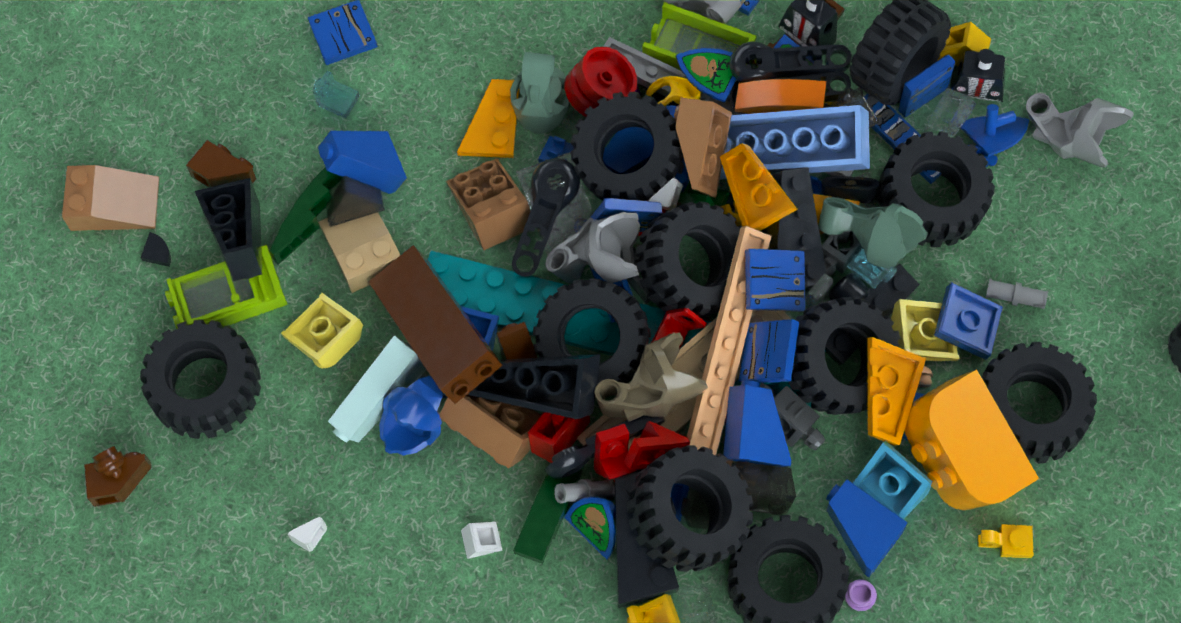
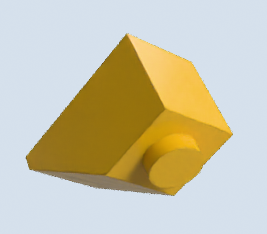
(965, 38)

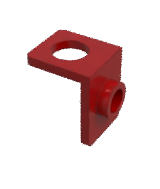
(675, 323)

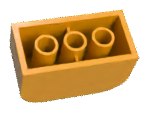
(967, 444)

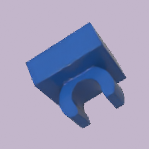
(555, 147)

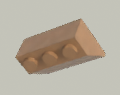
(492, 426)

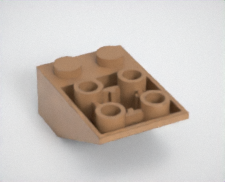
(490, 203)

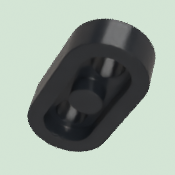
(851, 188)

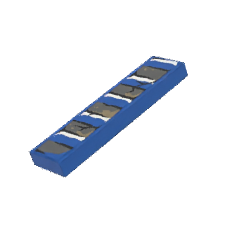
(895, 130)

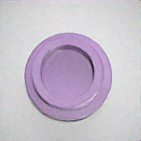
(860, 595)

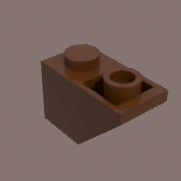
(216, 166)
(515, 342)
(109, 490)

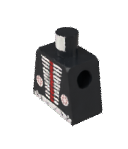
(810, 22)
(980, 75)

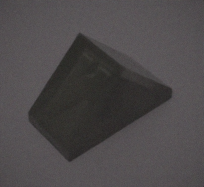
(353, 201)

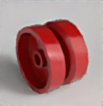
(599, 76)

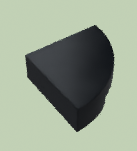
(156, 251)

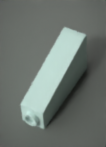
(363, 406)

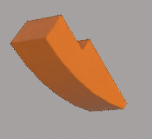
(779, 95)

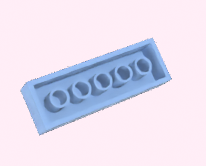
(806, 138)

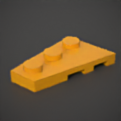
(493, 125)
(754, 190)
(891, 389)

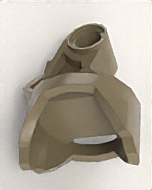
(654, 385)

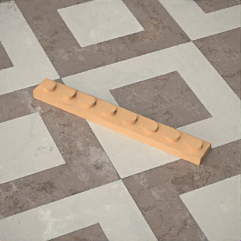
(725, 347)

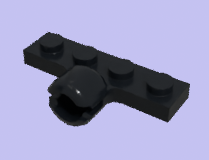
(840, 343)

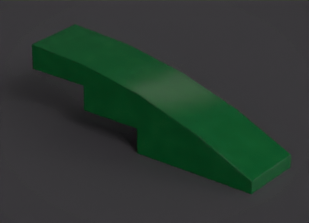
(302, 218)
(543, 519)

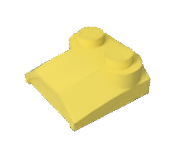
(917, 326)
(324, 332)

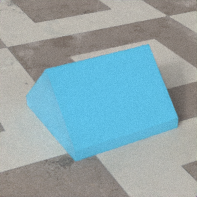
(893, 481)

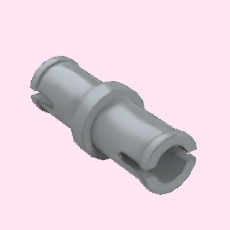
(1017, 294)
(583, 489)

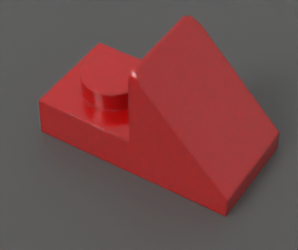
(652, 444)
(611, 451)

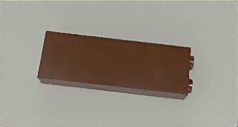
(435, 324)

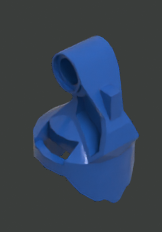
(411, 417)

